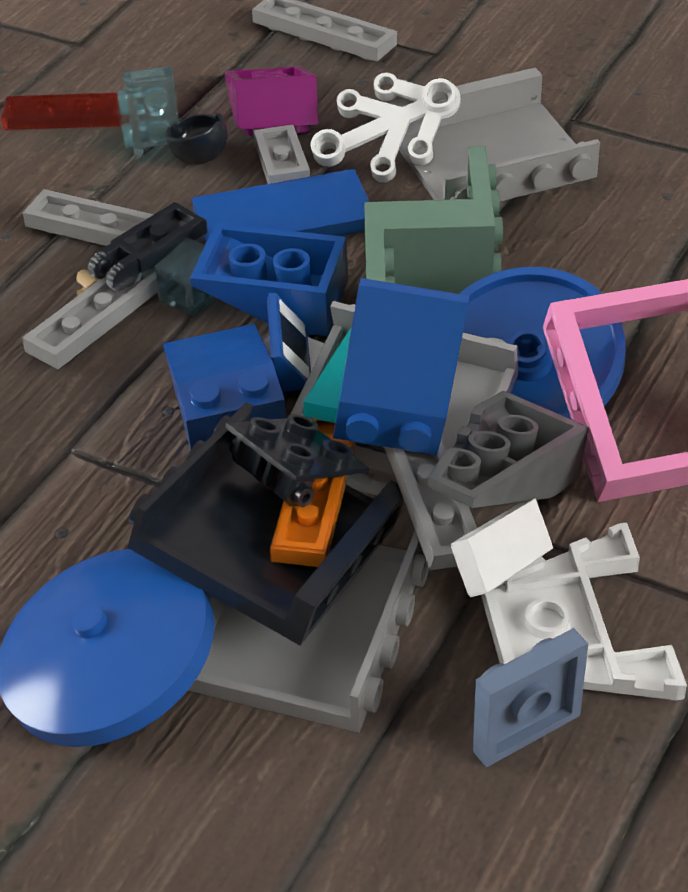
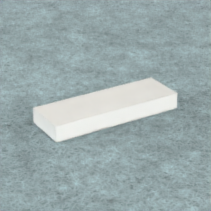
(501, 547)

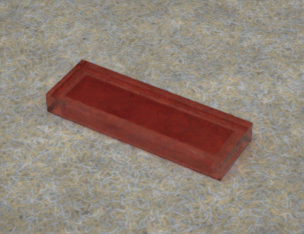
(61, 111)

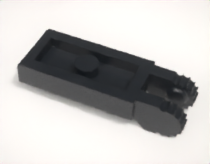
(145, 245)

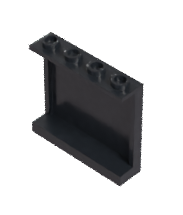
(217, 530)

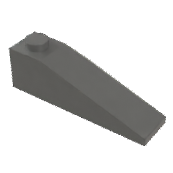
(510, 454)

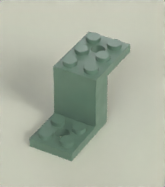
(438, 241)

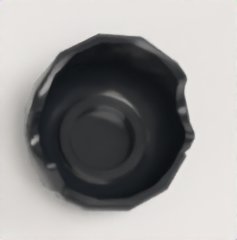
(198, 138)

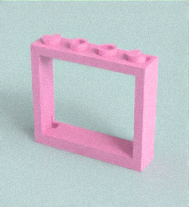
(601, 456)

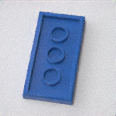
(309, 204)

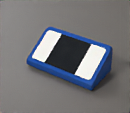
(288, 344)

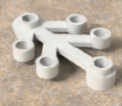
(390, 121)

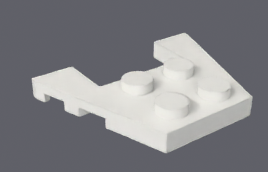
(558, 596)

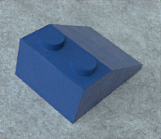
(300, 267)
(400, 366)
(219, 375)

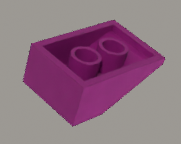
(273, 98)

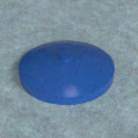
(514, 308)
(104, 650)

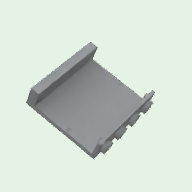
(518, 134)

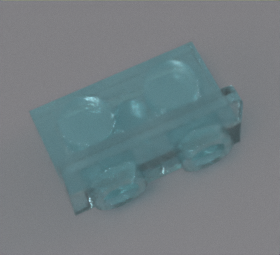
(150, 107)

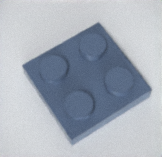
(529, 696)

